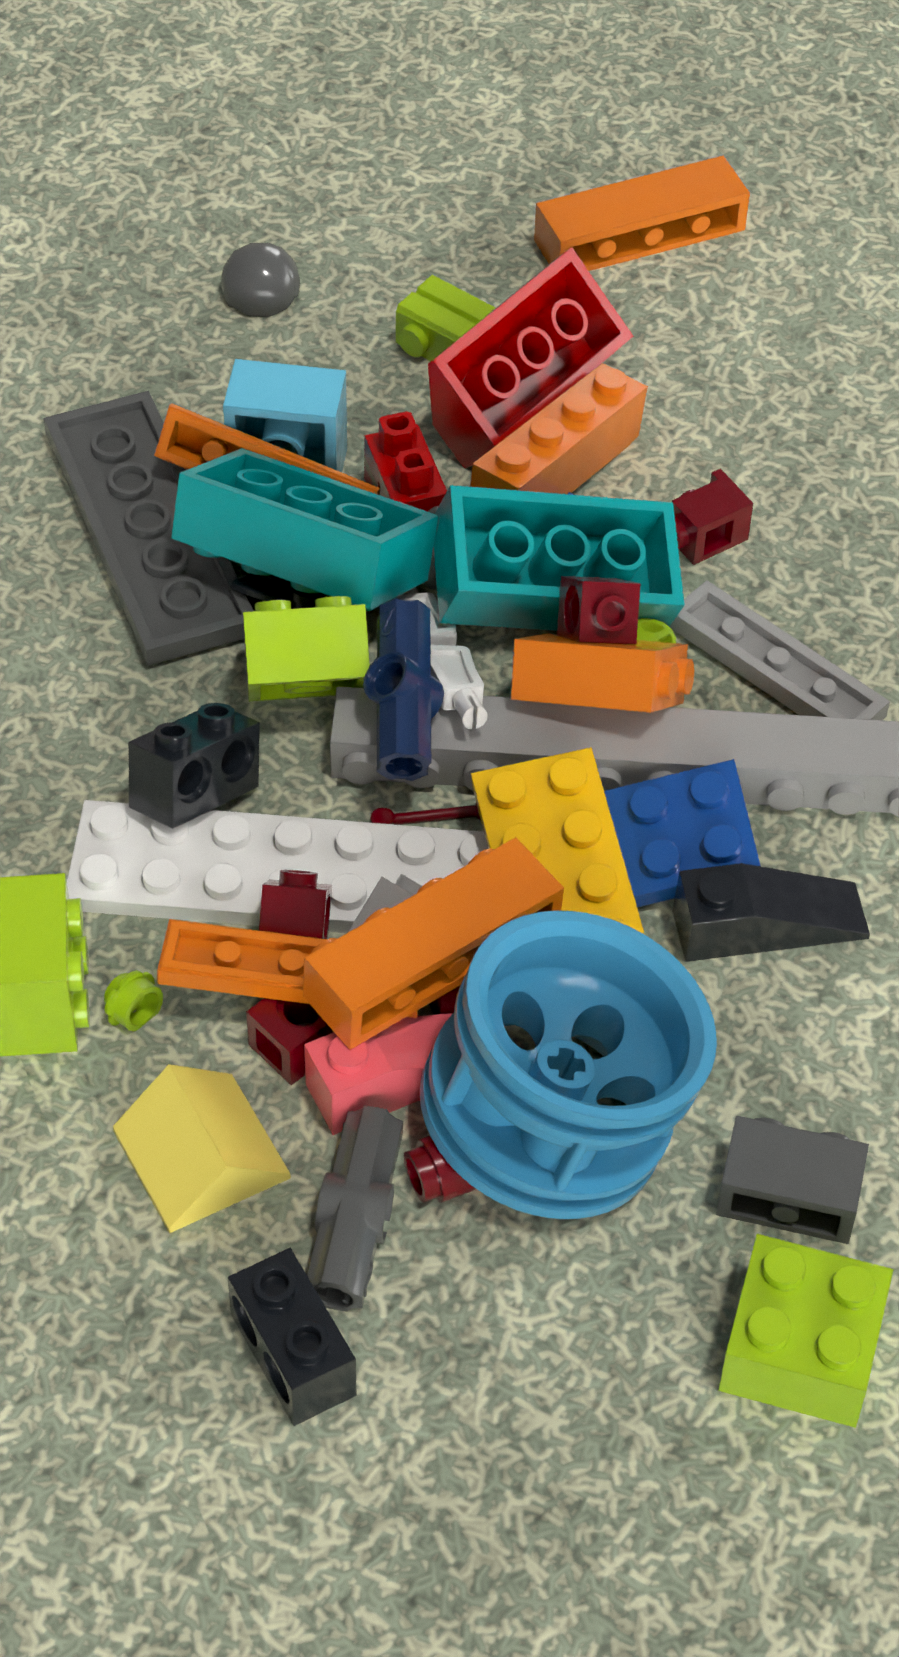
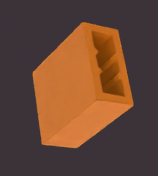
(601, 675)

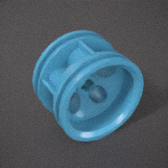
(530, 1119)

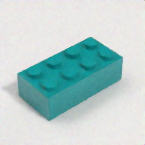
(303, 528)
(507, 550)

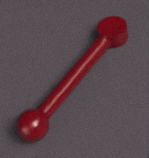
(386, 816)

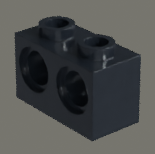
(193, 764)
(292, 1336)

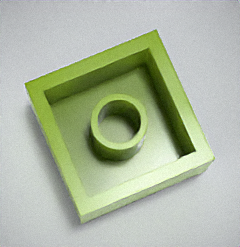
(305, 648)
(41, 966)
(806, 1330)

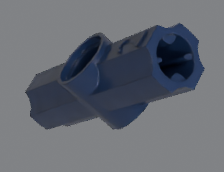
(403, 690)

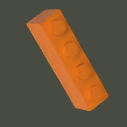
(644, 214)
(568, 437)
(423, 944)

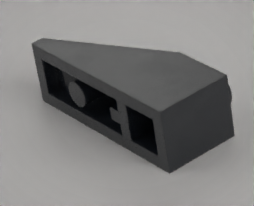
(762, 910)

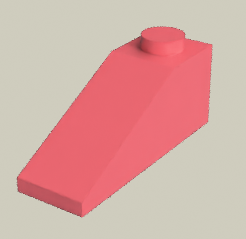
(375, 1073)

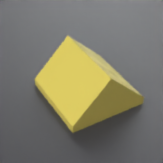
(197, 1145)

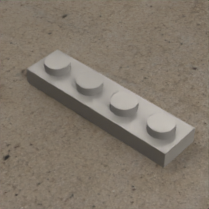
(773, 658)

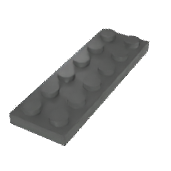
(128, 505)

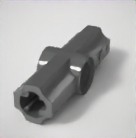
(354, 1207)

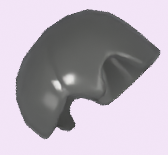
(260, 280)

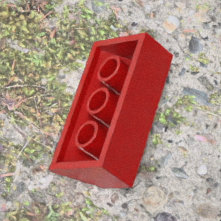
(522, 357)

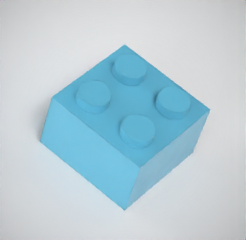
(290, 408)

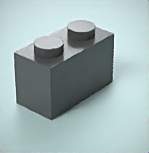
(792, 1179)

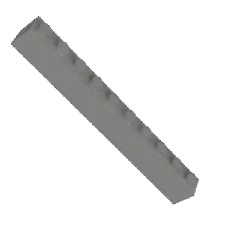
(777, 756)

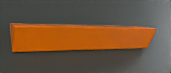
(195, 439)

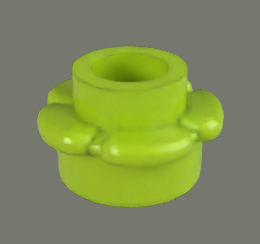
(131, 993)

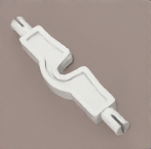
(452, 666)

